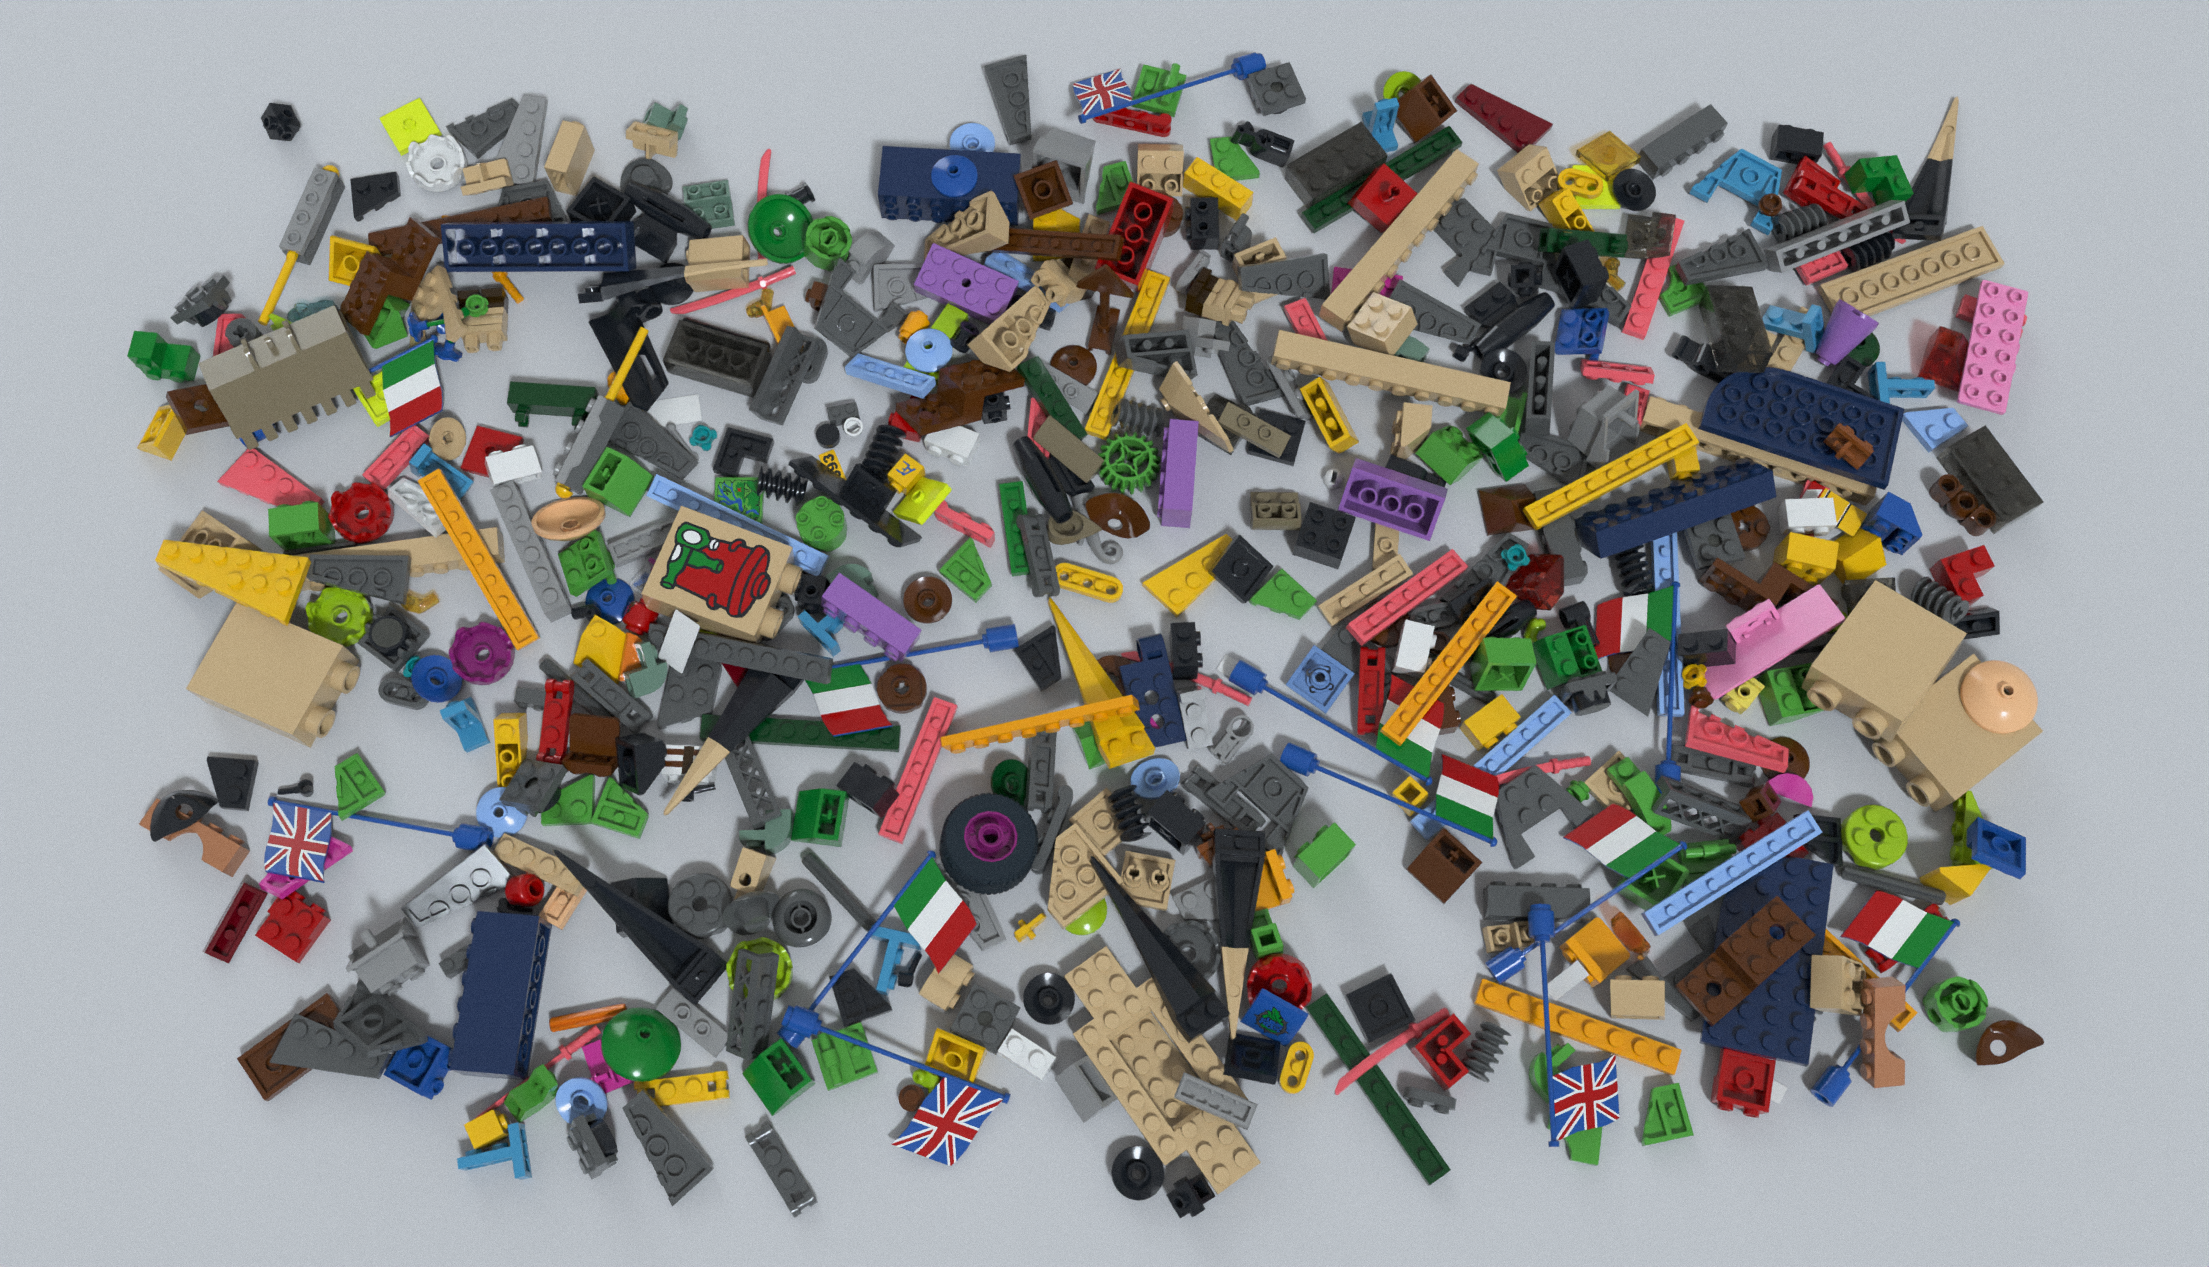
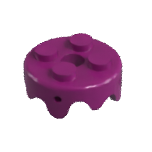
(471, 642)

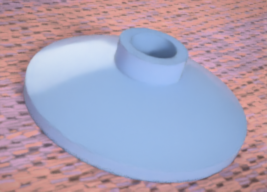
(972, 135)
(928, 359)
(1155, 777)
(508, 823)
(570, 1101)

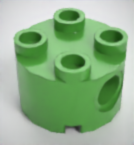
(826, 242)
(822, 524)
(1955, 1004)

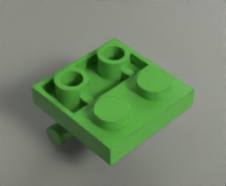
(1156, 80)
(587, 564)
(1704, 856)
(841, 1060)

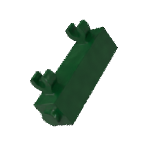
(1606, 244)
(549, 400)

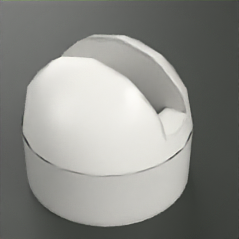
(851, 422)
(1327, 478)

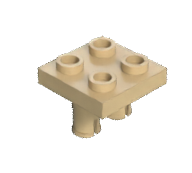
(1147, 879)

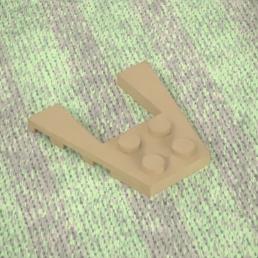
(435, 298)

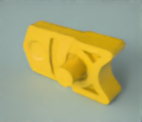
(1026, 929)

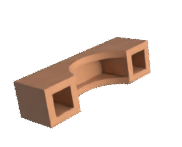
(218, 851)
(1882, 1001)

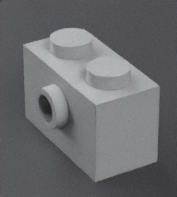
(1076, 1085)

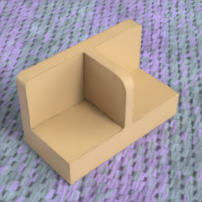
(653, 139)
(487, 177)

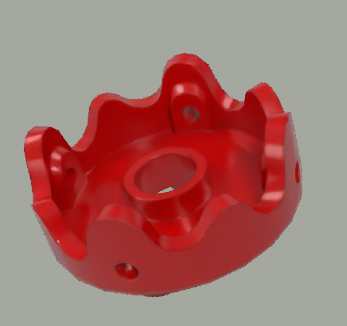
(356, 499)
(1284, 967)

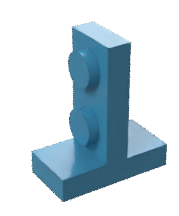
(1381, 123)
(1797, 324)
(1896, 387)
(426, 462)
(822, 630)
(466, 721)
(893, 955)
(500, 1153)

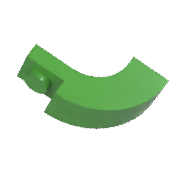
(1640, 793)

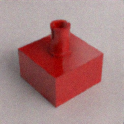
(1382, 198)

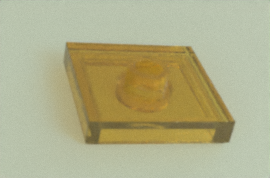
(1608, 156)

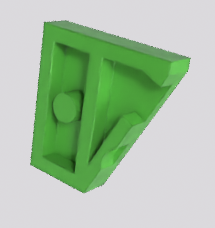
(1232, 160)
(1113, 187)
(967, 571)
(1285, 596)
(355, 786)
(574, 806)
(619, 812)
(1666, 1116)

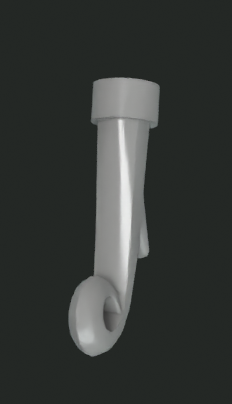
(1094, 541)

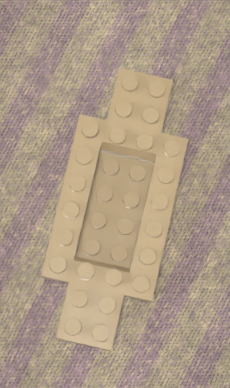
(1147, 1069)

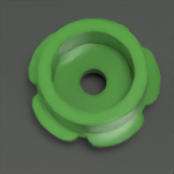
(475, 300)
(1579, 790)

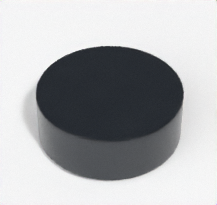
(828, 436)

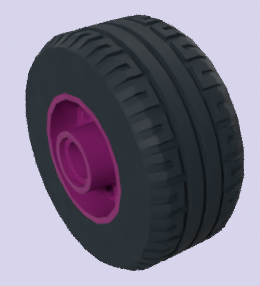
(988, 843)

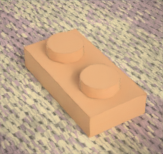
(560, 907)

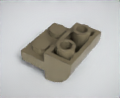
(1275, 511)

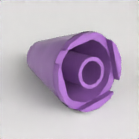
(1843, 333)

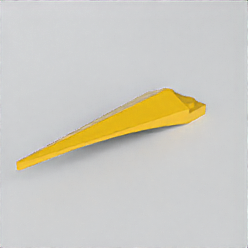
(1118, 738)

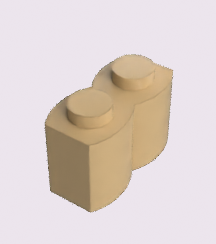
(944, 987)

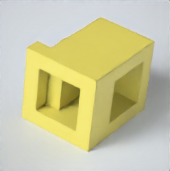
(1736, 701)

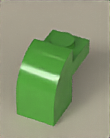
(1265, 935)
(1538, 1068)
(532, 1094)

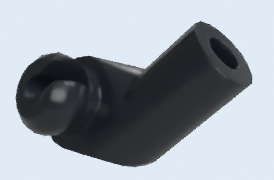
(586, 611)
(505, 907)

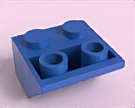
(1893, 522)

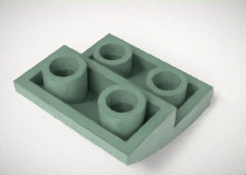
(711, 202)

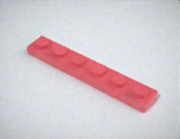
(1649, 289)
(1406, 597)
(918, 770)

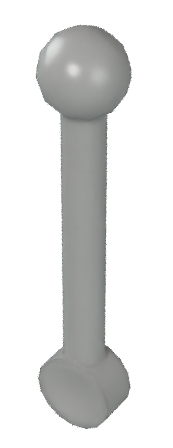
(671, 428)

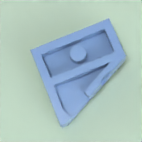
(1934, 426)

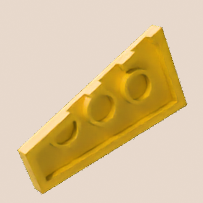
(1187, 579)

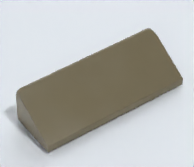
(1068, 449)

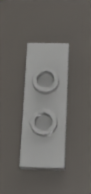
(1290, 389)
(1073, 391)
(640, 543)
(693, 1022)
(1215, 1101)

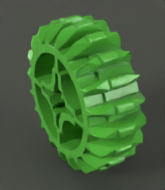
(1143, 453)

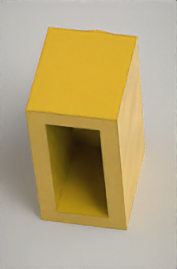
(1490, 723)

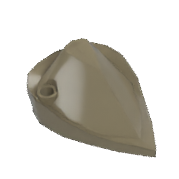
(1072, 530)

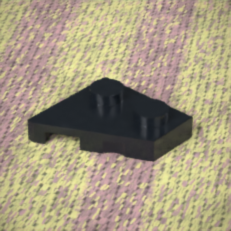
(373, 192)
(1041, 658)
(233, 781)
(1829, 843)

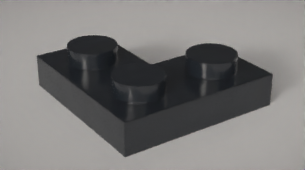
(1847, 374)
(741, 445)

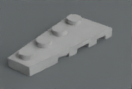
(524, 139)
(896, 284)
(988, 930)

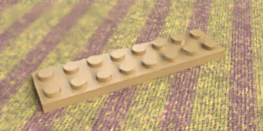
(1915, 273)

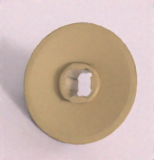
(454, 435)

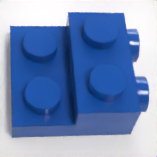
(1997, 847)
(421, 1067)

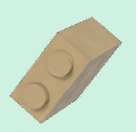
(569, 158)
(718, 251)

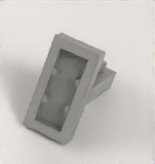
(1194, 716)

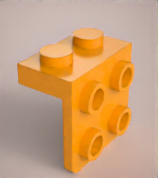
(1274, 887)
(1595, 950)

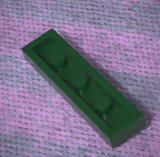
(1049, 396)

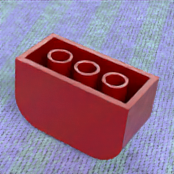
(1142, 224)

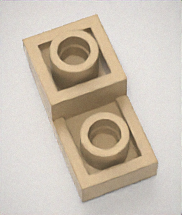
(1502, 936)

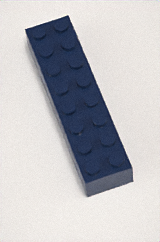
(539, 246)
(1675, 507)

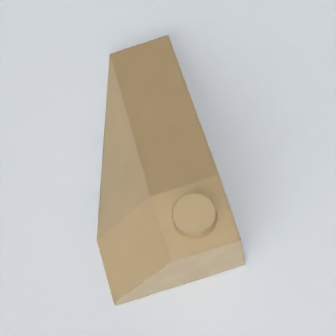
(975, 230)
(1011, 334)
(1186, 405)

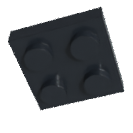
(1287, 424)
(1240, 569)
(1379, 1008)
(1252, 1058)

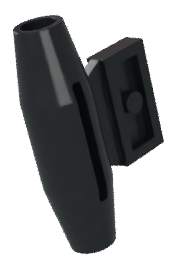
(662, 221)
(1505, 318)
(1049, 479)
(1510, 622)

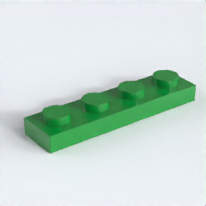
(1014, 504)

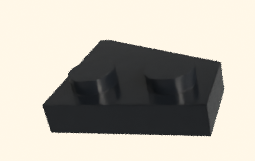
(857, 998)

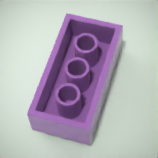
(943, 278)
(1178, 473)
(1415, 502)
(870, 618)

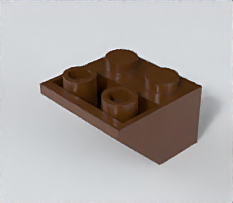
(1423, 108)
(1444, 866)

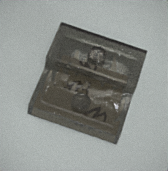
(1649, 235)

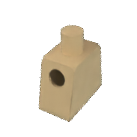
(753, 865)

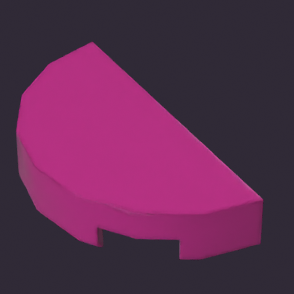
(1792, 787)

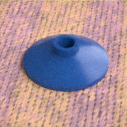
(954, 184)
(614, 609)
(436, 668)

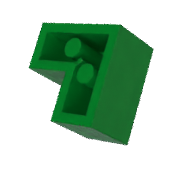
(1881, 177)
(163, 360)
(1499, 445)

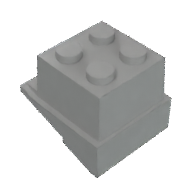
(1073, 156)
(1606, 426)
(388, 958)

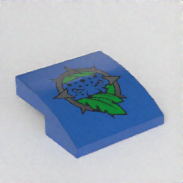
(1274, 1017)

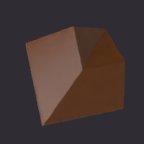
(1043, 190)
(1504, 508)

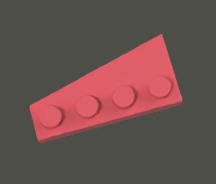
(266, 481)
(1717, 738)

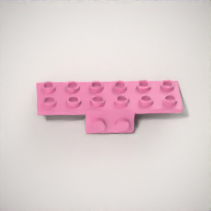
(1993, 347)
(1770, 635)

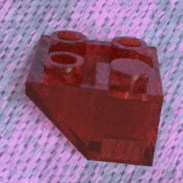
(1944, 358)
(1539, 581)

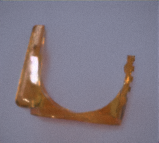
(1630, 935)

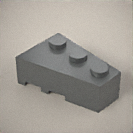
(1156, 352)

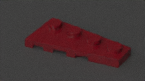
(1502, 118)

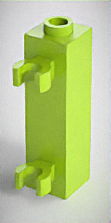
(948, 323)

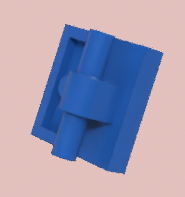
(1582, 332)

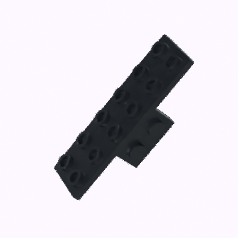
(862, 494)

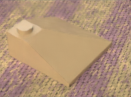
(212, 532)

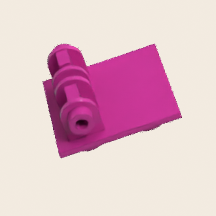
(600, 1071)

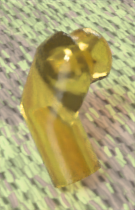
(1614, 280)
(766, 299)
(420, 605)

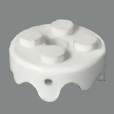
(434, 150)

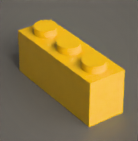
(1211, 183)
(1329, 415)

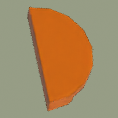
(629, 656)

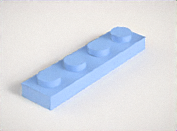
(1015, 269)
(890, 375)

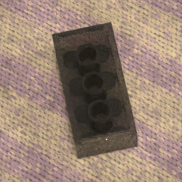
(1334, 164)
(1735, 329)
(717, 358)
(1991, 476)

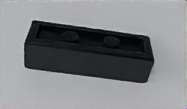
(1980, 623)

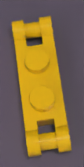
(687, 1088)

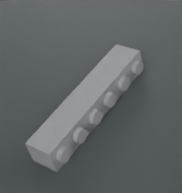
(1837, 236)
(531, 551)

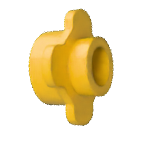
(1692, 670)

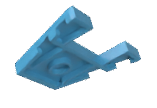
(1747, 178)

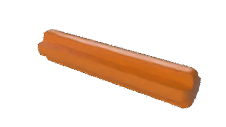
(585, 1017)

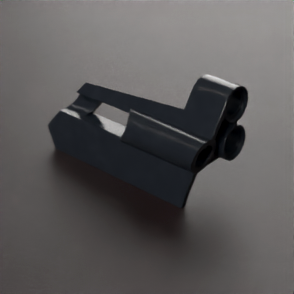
(616, 333)

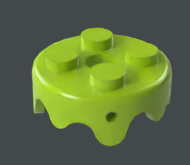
(329, 605)
(1862, 848)
(761, 946)

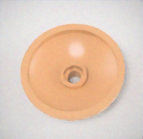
(568, 518)
(1987, 703)

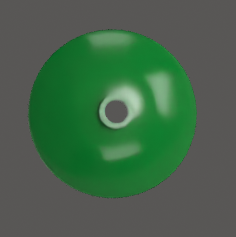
(787, 217)
(636, 1056)

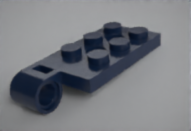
(1154, 675)

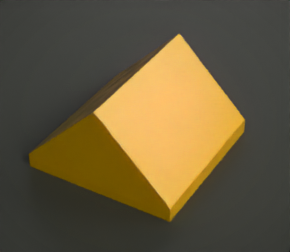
(345, 259)
(162, 434)
(1859, 556)
(1956, 881)
(955, 1055)

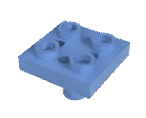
(1319, 679)

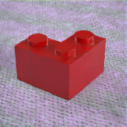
(1960, 572)
(1437, 1055)

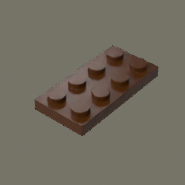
(274, 1078)

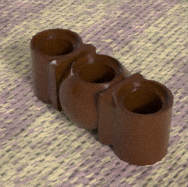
(1955, 496)

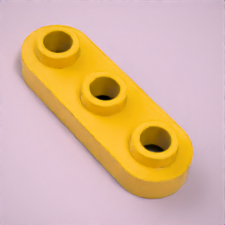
(1099, 581)

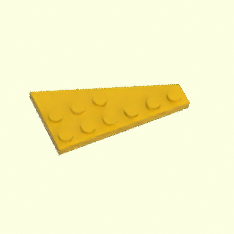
(246, 576)

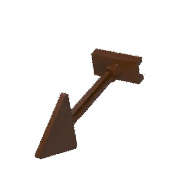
(1106, 319)

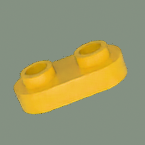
(1582, 181)
(1296, 1068)

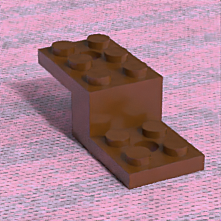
(387, 276)
(958, 396)
(191, 419)
(1740, 590)
(1744, 960)

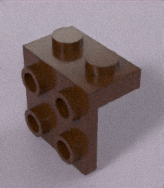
(592, 744)

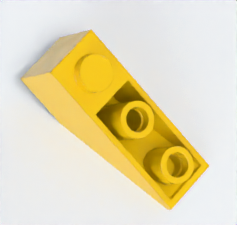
(1564, 211)
(510, 745)

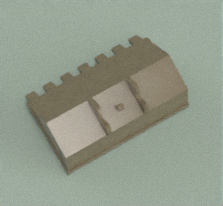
(287, 375)

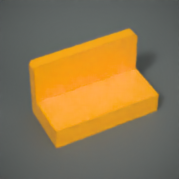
(777, 321)

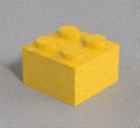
(1807, 557)

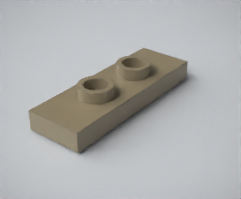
(1253, 429)

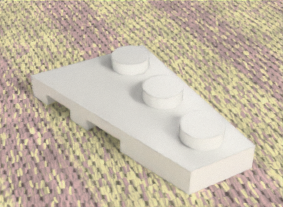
(415, 503)

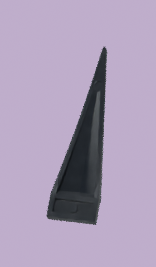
(677, 956)
(1182, 988)

